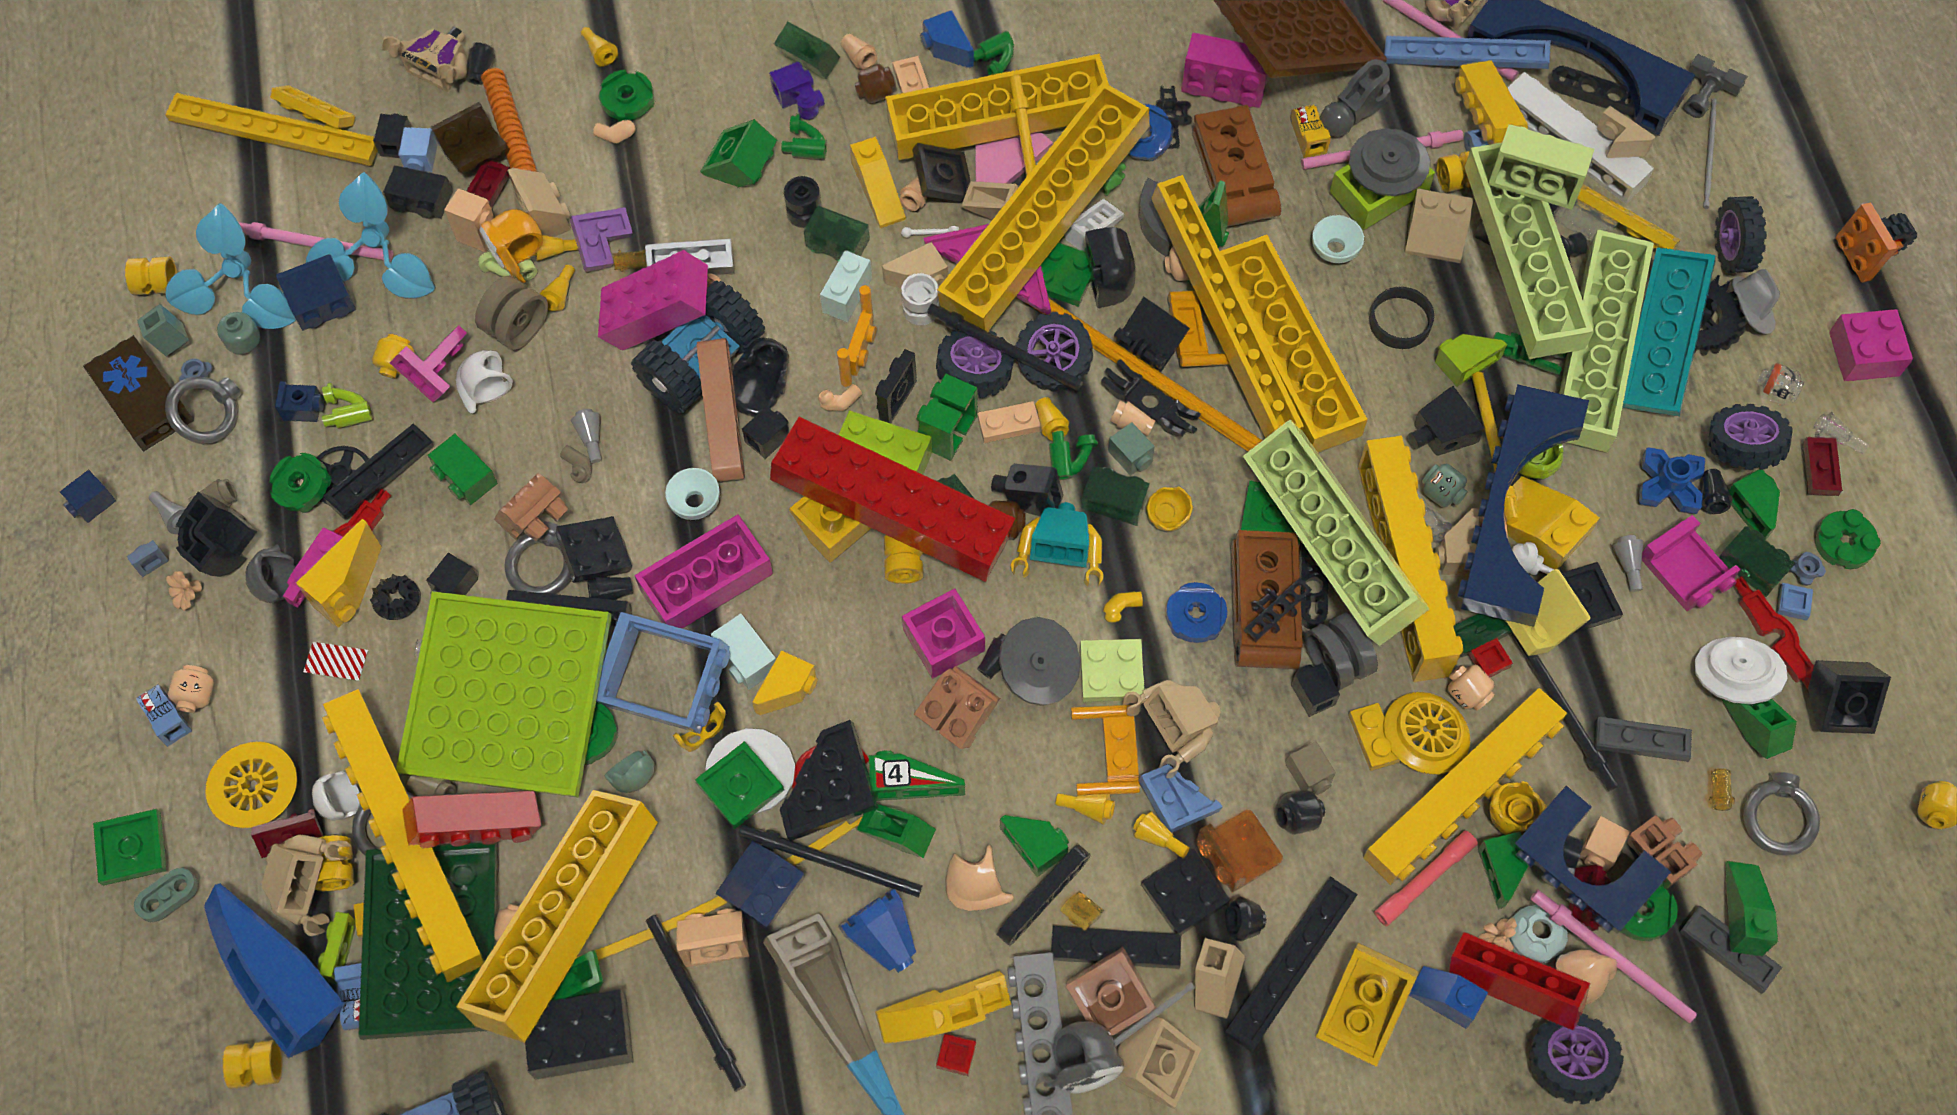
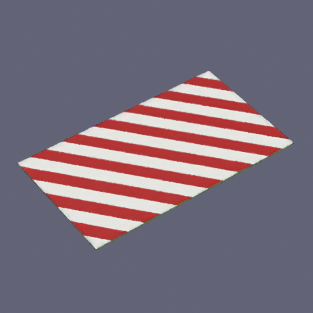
(335, 661)

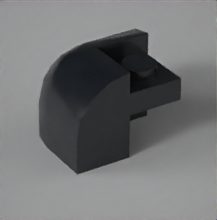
(1111, 265)
(213, 536)

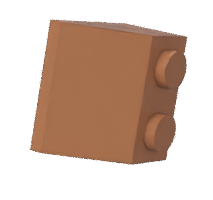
(1111, 993)

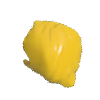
(1515, 807)

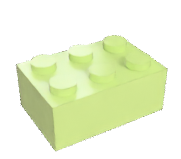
(1541, 166)

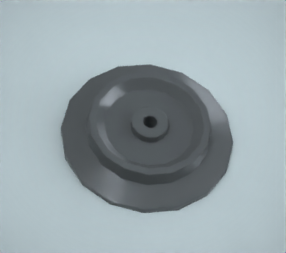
(1389, 162)
(1039, 661)

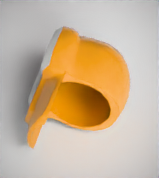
(512, 239)

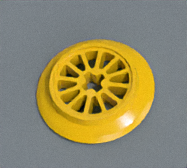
(1413, 755)
(236, 759)

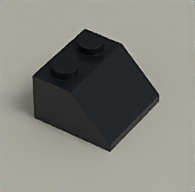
(1847, 696)

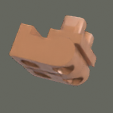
(527, 505)
(957, 707)
(1657, 840)

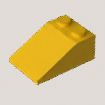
(1550, 521)
(342, 575)
(1367, 1004)

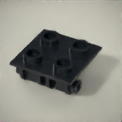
(1151, 334)

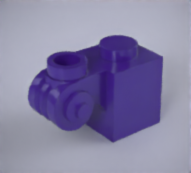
(794, 86)

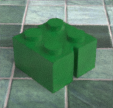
(950, 409)

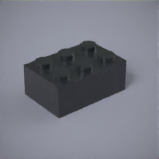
(580, 1035)

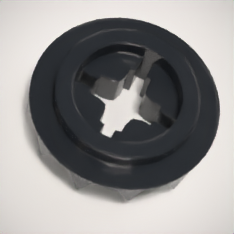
(400, 607)

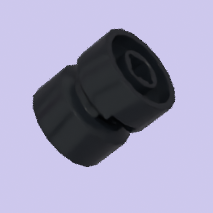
(801, 200)

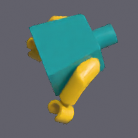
(1061, 538)

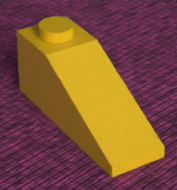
(877, 182)

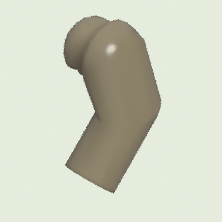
(580, 464)

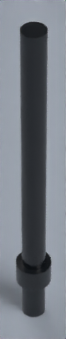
(956, 322)
(1595, 759)
(772, 840)
(724, 1057)

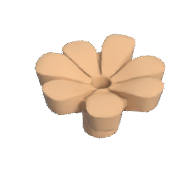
(182, 589)
(1501, 933)

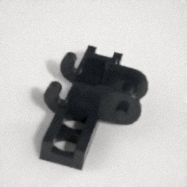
(1172, 103)
(1264, 619)

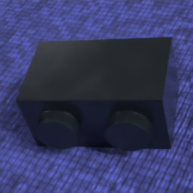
(417, 192)

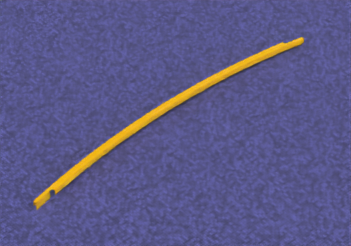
(716, 902)

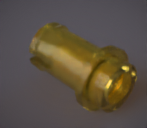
(629, 260)
(1721, 790)

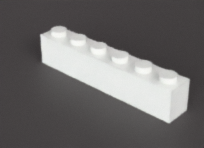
(1552, 116)

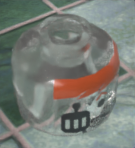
(1780, 384)

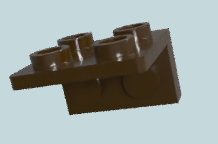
(468, 138)

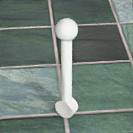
(907, 232)

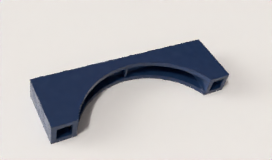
(1651, 81)
(1496, 579)

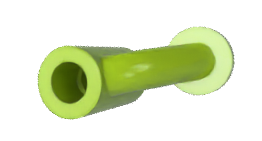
(355, 413)

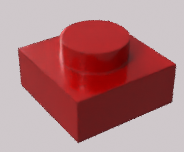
(1491, 658)
(956, 1055)

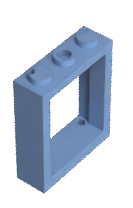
(618, 657)

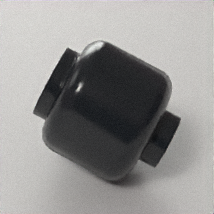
(1300, 812)

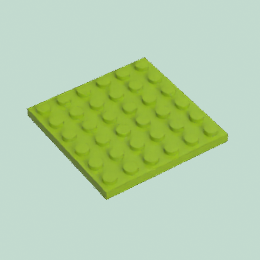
(504, 694)

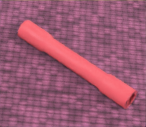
(1400, 901)

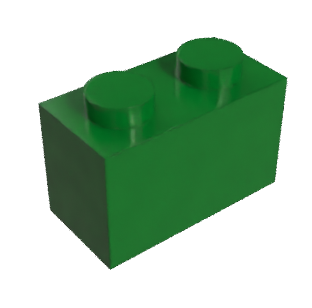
(462, 469)

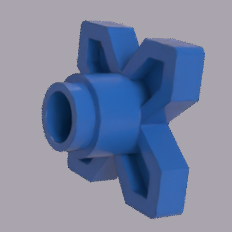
(1672, 478)

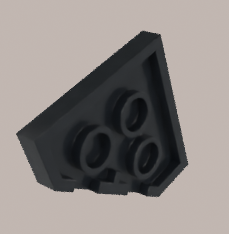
(829, 785)

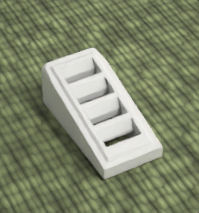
(1076, 233)

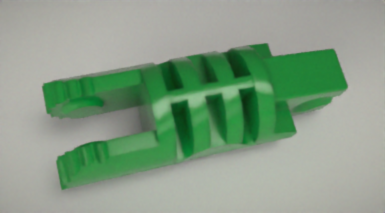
(1516, 350)

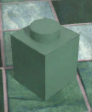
(162, 330)
(1131, 449)

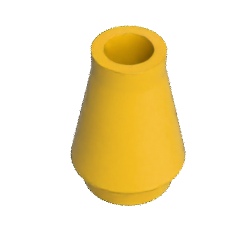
(1051, 418)

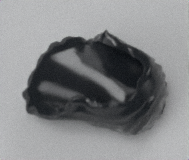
(760, 375)

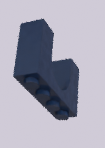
(1610, 903)

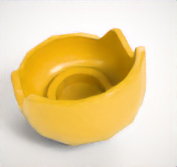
(1169, 508)

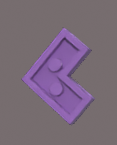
(594, 231)

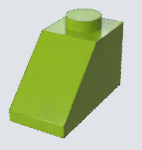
(1468, 355)

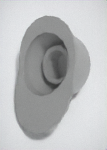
(1757, 298)

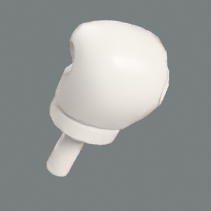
(1529, 559)

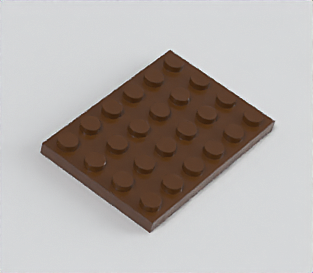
(1301, 35)

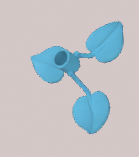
(365, 202)
(223, 234)

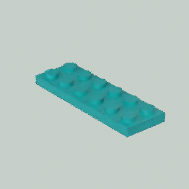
(1668, 331)

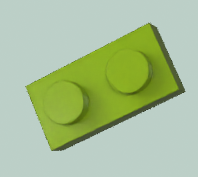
(339, 937)

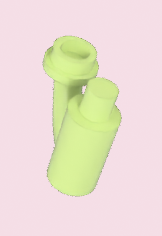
(488, 263)

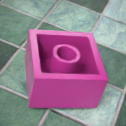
(1870, 345)
(943, 633)

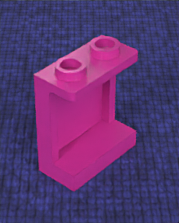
(1688, 565)

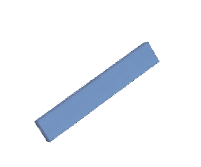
(1466, 51)

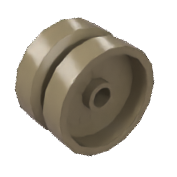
(511, 312)

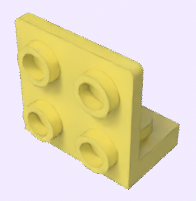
(1557, 618)

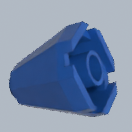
(882, 932)

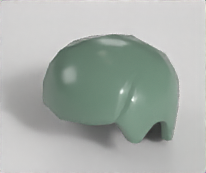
(631, 772)

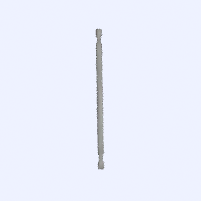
(1710, 153)
(1153, 1014)

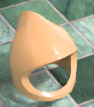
(975, 884)
(1589, 967)

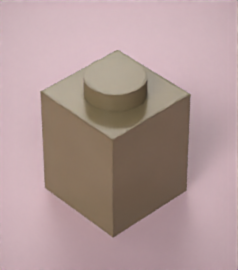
(1311, 769)

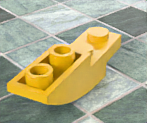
(944, 1011)

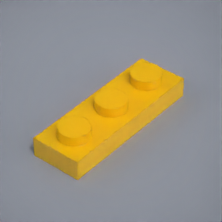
(312, 107)

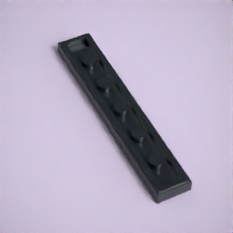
(1291, 964)

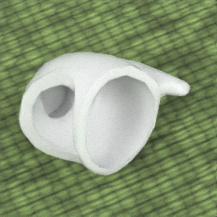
(481, 379)

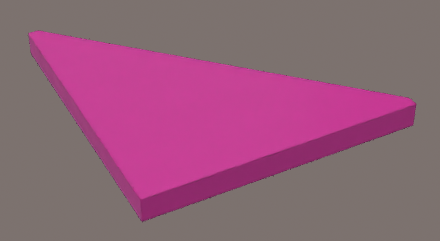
(956, 244)

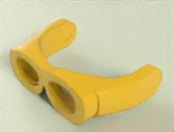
(716, 716)

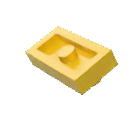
(1369, 729)

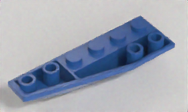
(271, 975)

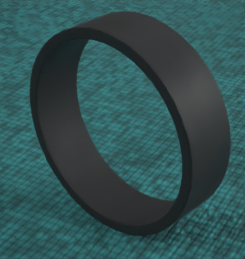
(1409, 294)

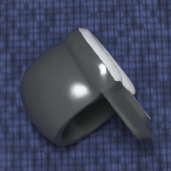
(1085, 1058)

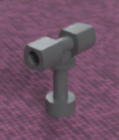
(1712, 81)

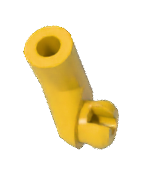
(1119, 602)

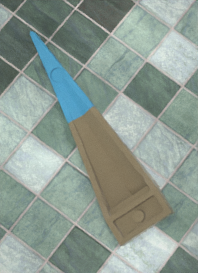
(818, 978)

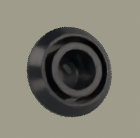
(1244, 919)

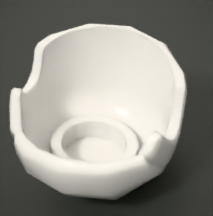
(335, 796)

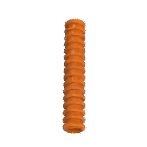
(507, 119)

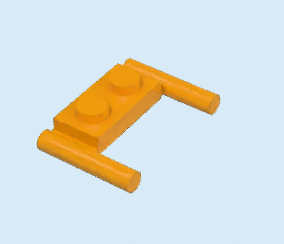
(1193, 348)
(857, 355)
(1119, 750)

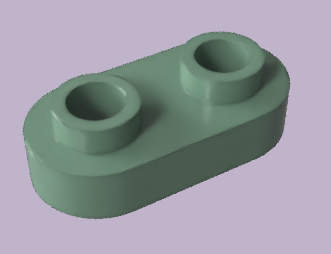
(167, 894)

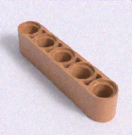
(720, 410)

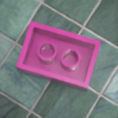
(1223, 71)

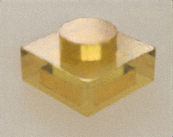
(1082, 910)

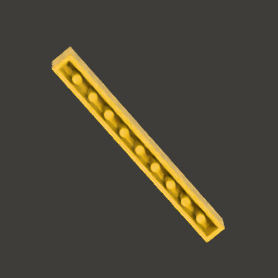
(1224, 306)
(416, 866)

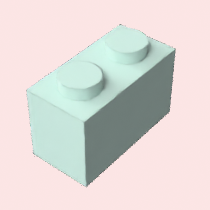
(842, 289)
(749, 656)

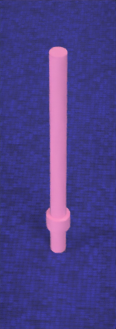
(1438, 29)
(1432, 140)
(260, 232)
(1562, 916)

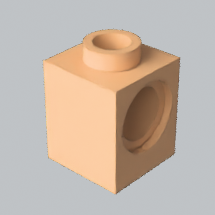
(1603, 844)

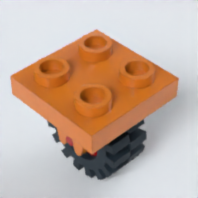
(1873, 240)

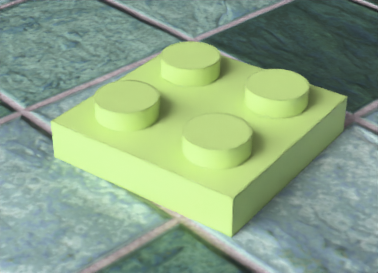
(1111, 669)

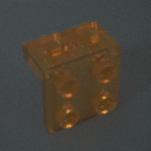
(1239, 850)

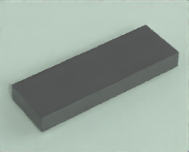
(1643, 739)
(1714, 939)

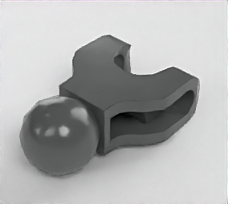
(1357, 99)

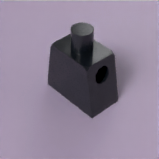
(1446, 424)
(1030, 487)

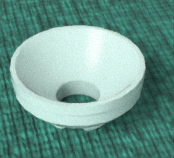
(1340, 230)
(688, 483)
(1530, 945)

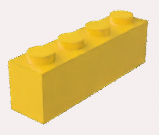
(1488, 100)

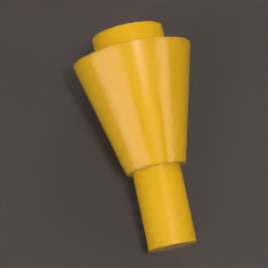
(601, 49)
(554, 246)
(557, 290)
(1097, 806)
(1153, 831)

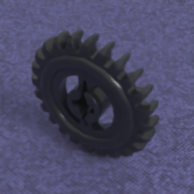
(1730, 324)

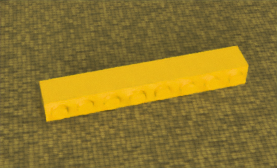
(1465, 786)

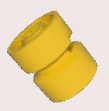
(1452, 172)
(146, 276)
(902, 562)
(339, 873)
(248, 1064)

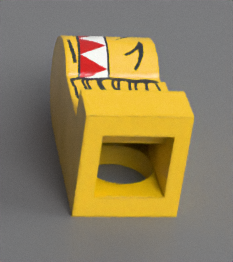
(1310, 131)

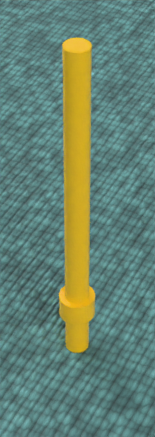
(1020, 106)
(1493, 439)

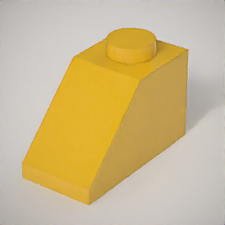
(785, 684)

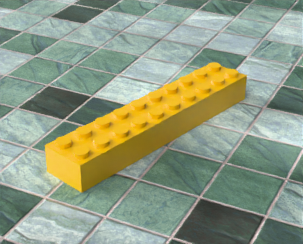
(1044, 207)

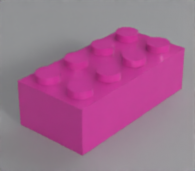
(653, 300)
(704, 573)

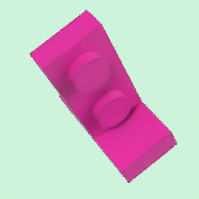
(424, 373)

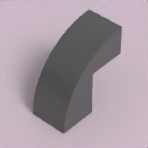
(1151, 222)

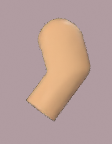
(615, 133)
(839, 402)

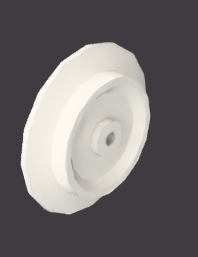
(1740, 670)
(768, 748)

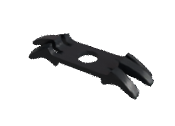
(1137, 388)

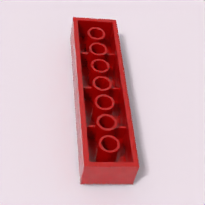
(891, 498)

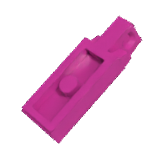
(321, 545)

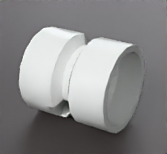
(917, 295)

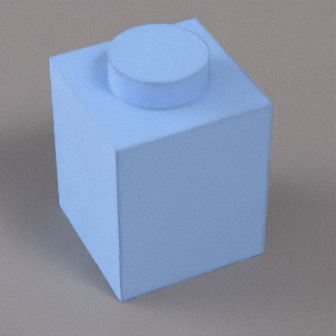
(418, 149)

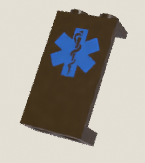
(135, 391)

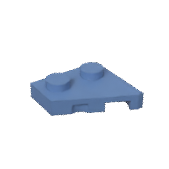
(1176, 799)

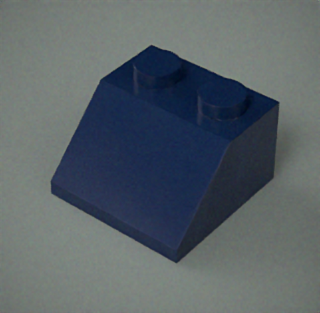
(316, 292)
(760, 884)

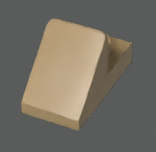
(1628, 137)

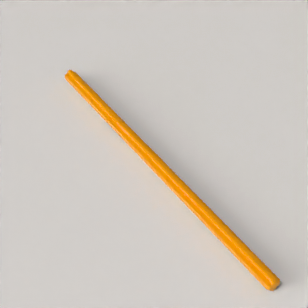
(1208, 414)

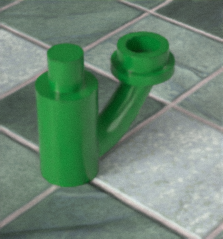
(994, 46)
(803, 147)
(1061, 455)

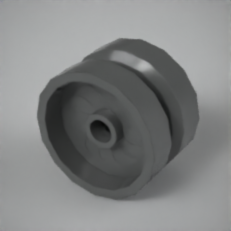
(1342, 650)

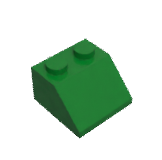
(740, 154)

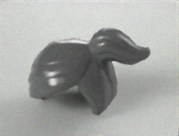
(269, 574)

